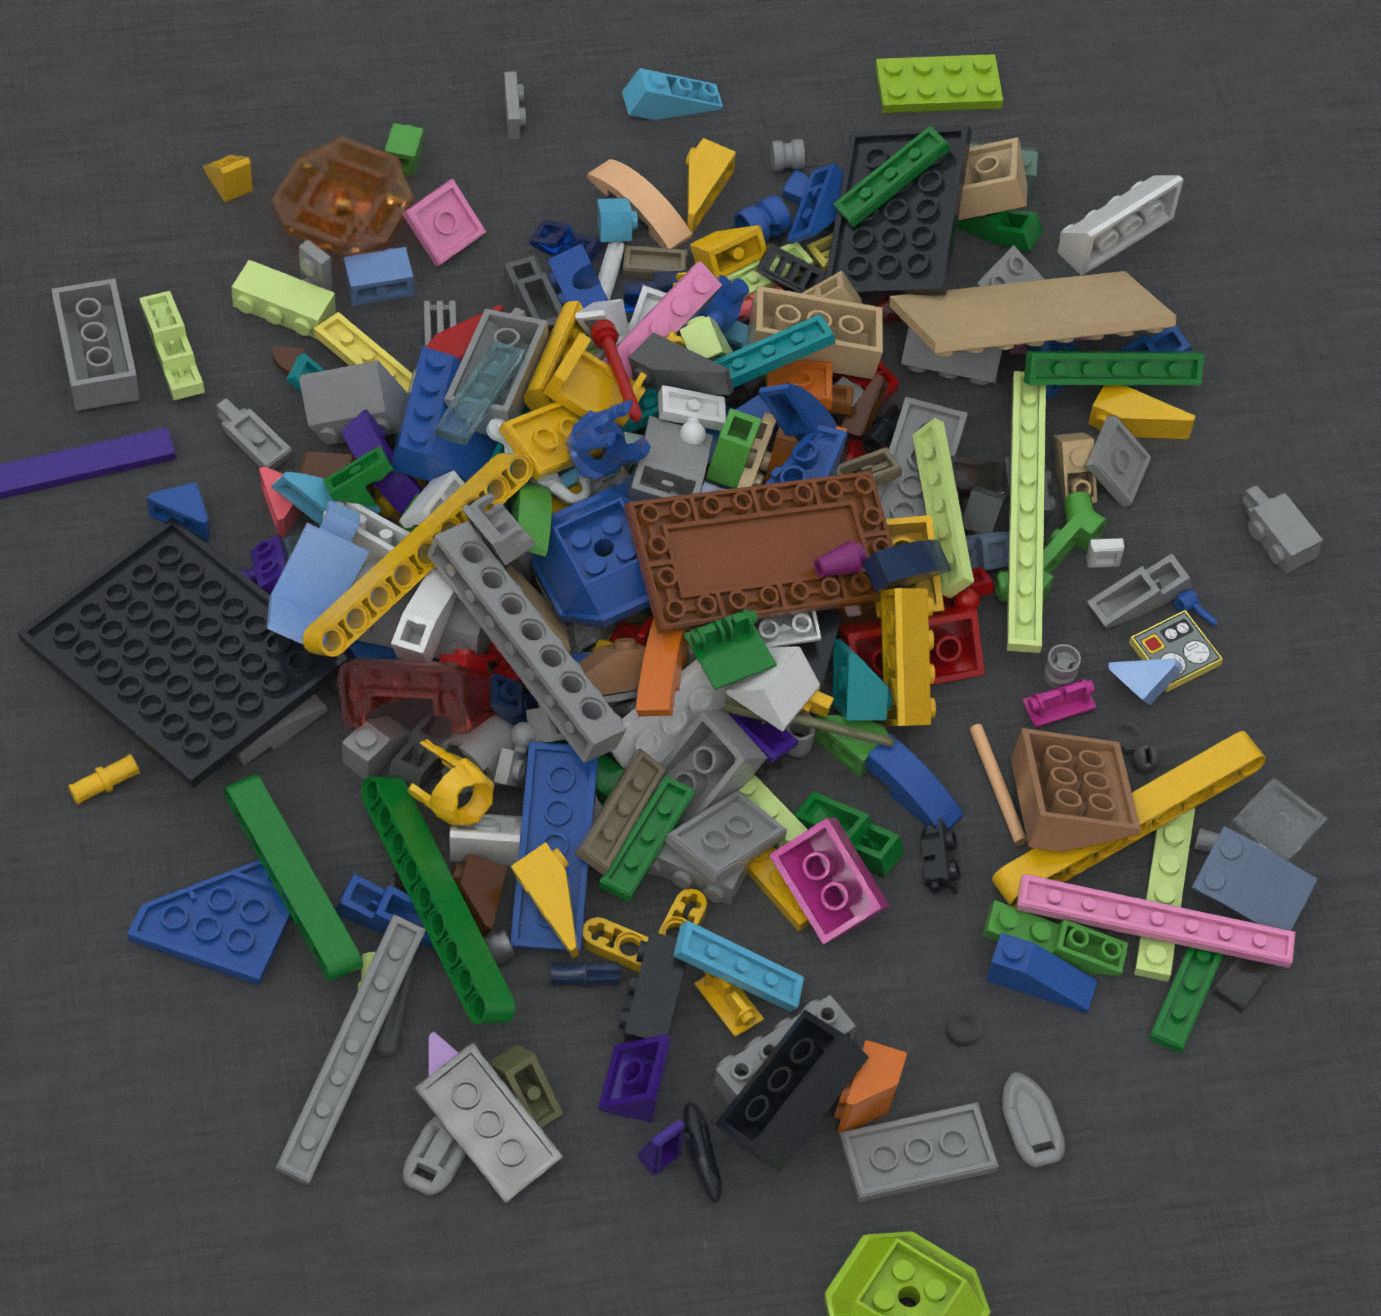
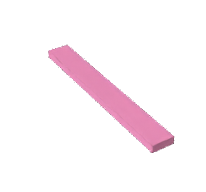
(1156, 920)

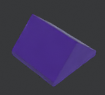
(636, 1078)

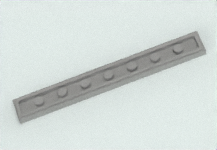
(350, 1050)

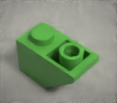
(733, 449)

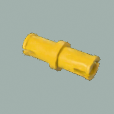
(104, 779)

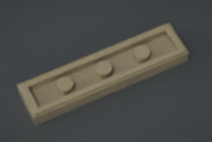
(620, 811)

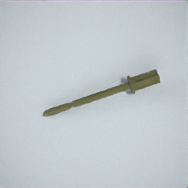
(735, 707)

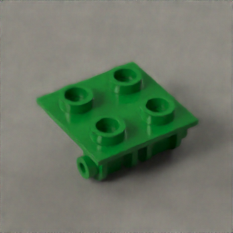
(730, 649)

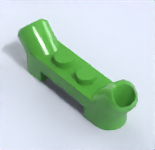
(1080, 528)

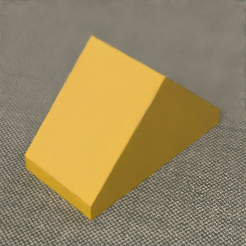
(230, 176)

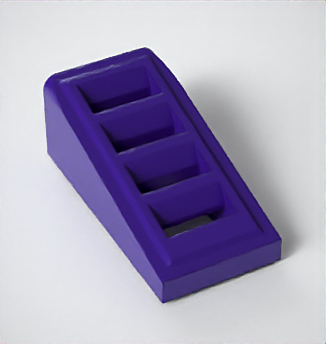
(663, 1148)

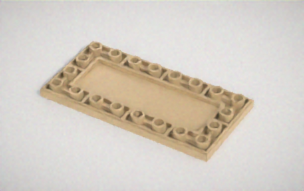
(1032, 313)

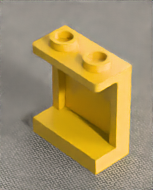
(587, 382)

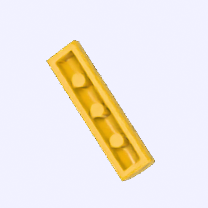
(559, 342)

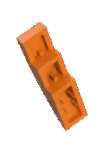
(661, 672)

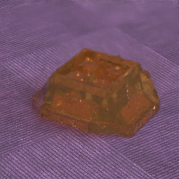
(344, 197)

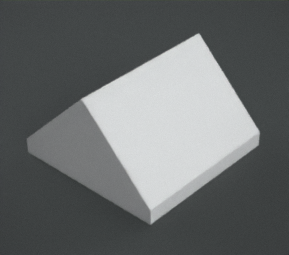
(780, 690)
(490, 838)

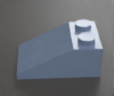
(1253, 882)

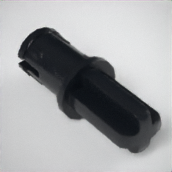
(882, 430)

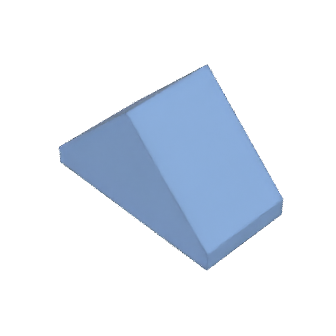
(1147, 677)

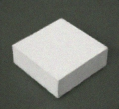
(1105, 552)

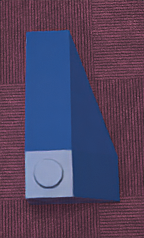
(813, 456)

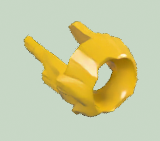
(445, 795)

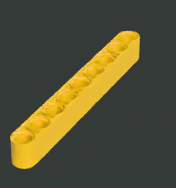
(405, 558)
(1155, 806)

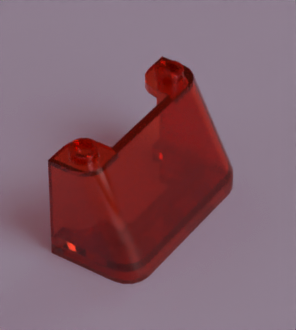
(455, 690)

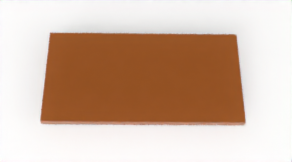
(755, 549)

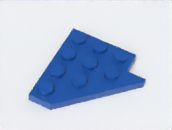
(218, 923)

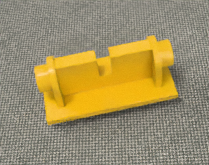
(729, 1004)

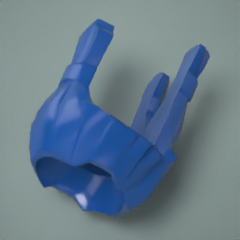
(599, 431)

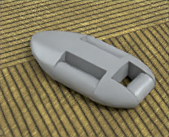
(1032, 1121)
(436, 1154)

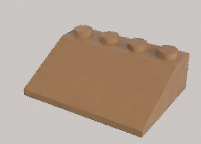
(1072, 790)

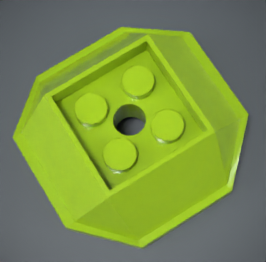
(902, 1266)

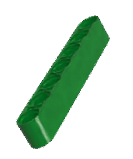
(293, 878)

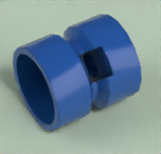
(769, 214)

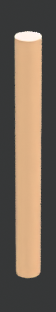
(998, 784)

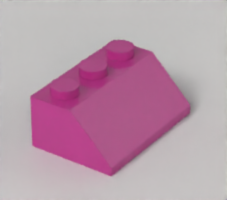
(829, 880)

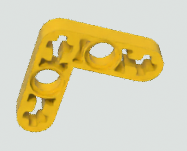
(673, 920)

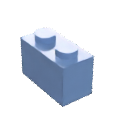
(378, 276)

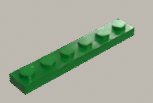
(1114, 367)

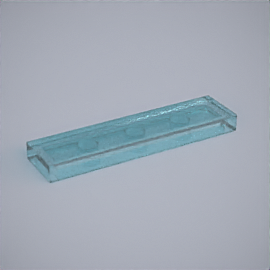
(479, 393)

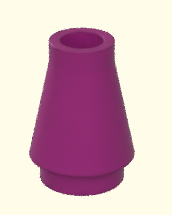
(841, 560)

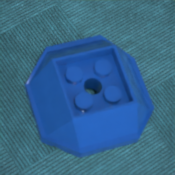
(580, 581)

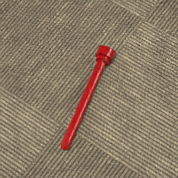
(605, 337)

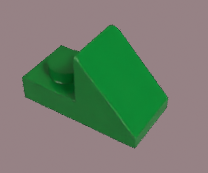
(352, 480)

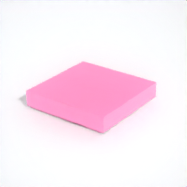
(444, 222)

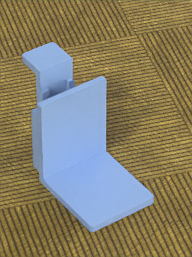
(316, 572)

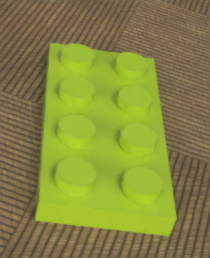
(938, 83)

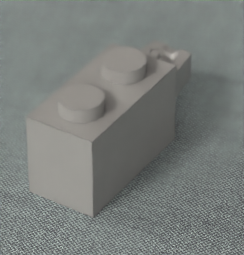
(1281, 529)

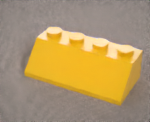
(906, 655)

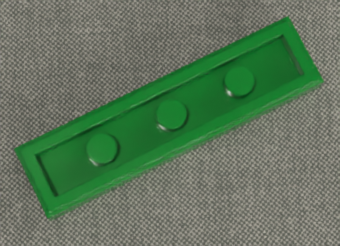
(892, 176)
(647, 838)
(1185, 998)

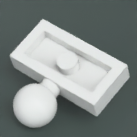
(693, 410)

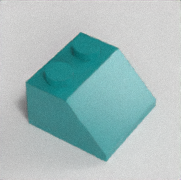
(856, 688)

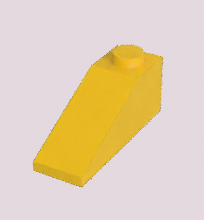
(708, 174)
(1140, 414)
(547, 884)

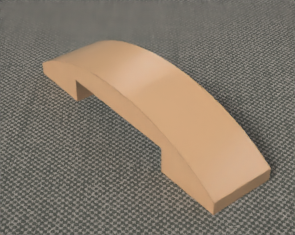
(651, 206)

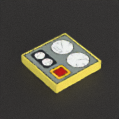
(1178, 639)

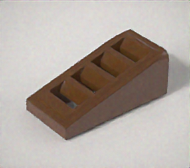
(865, 409)

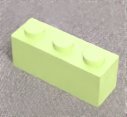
(282, 298)

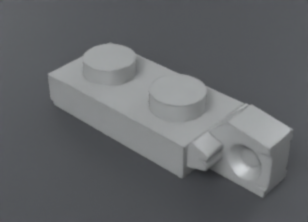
(253, 435)

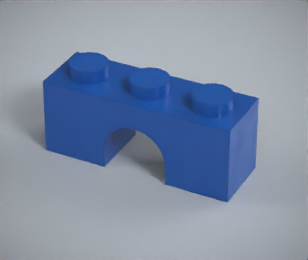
(575, 277)

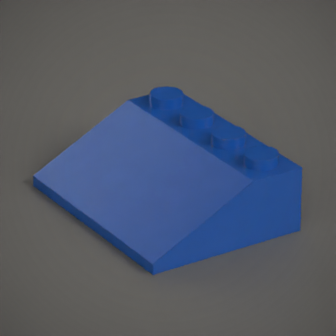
(417, 448)

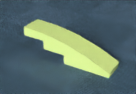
(171, 345)

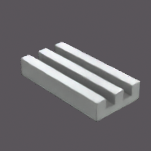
(438, 309)

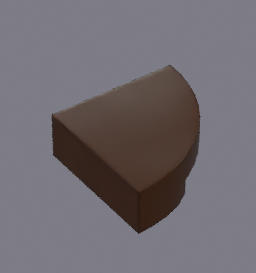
(285, 357)

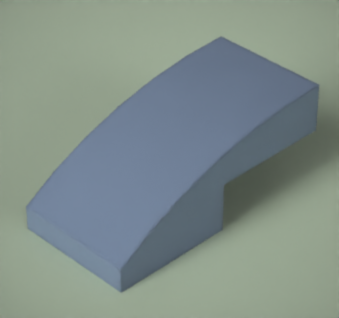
(988, 550)

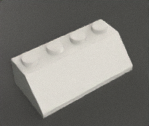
(1120, 222)

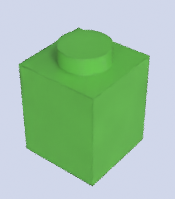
(406, 144)

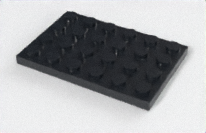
(912, 235)

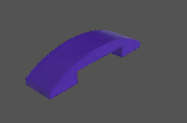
(365, 435)

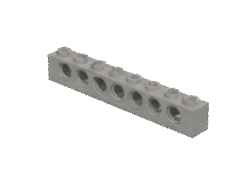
(526, 642)

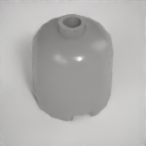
(481, 746)

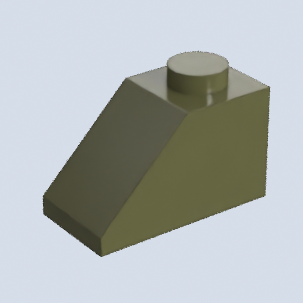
(528, 1083)

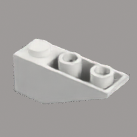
(424, 619)

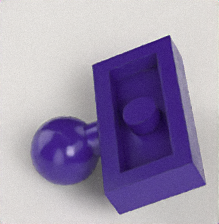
(268, 562)

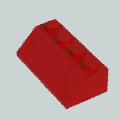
(955, 650)

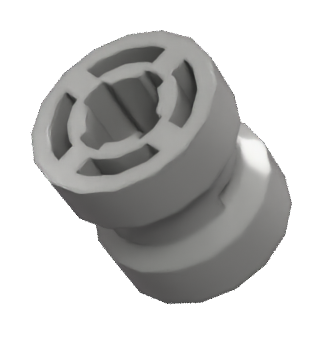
(787, 155)
(1062, 665)

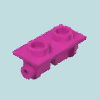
(1060, 703)

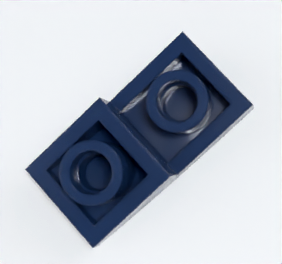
(509, 700)

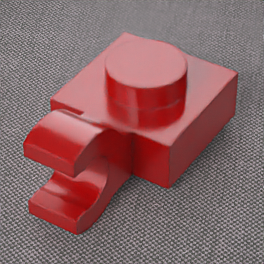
(468, 659)

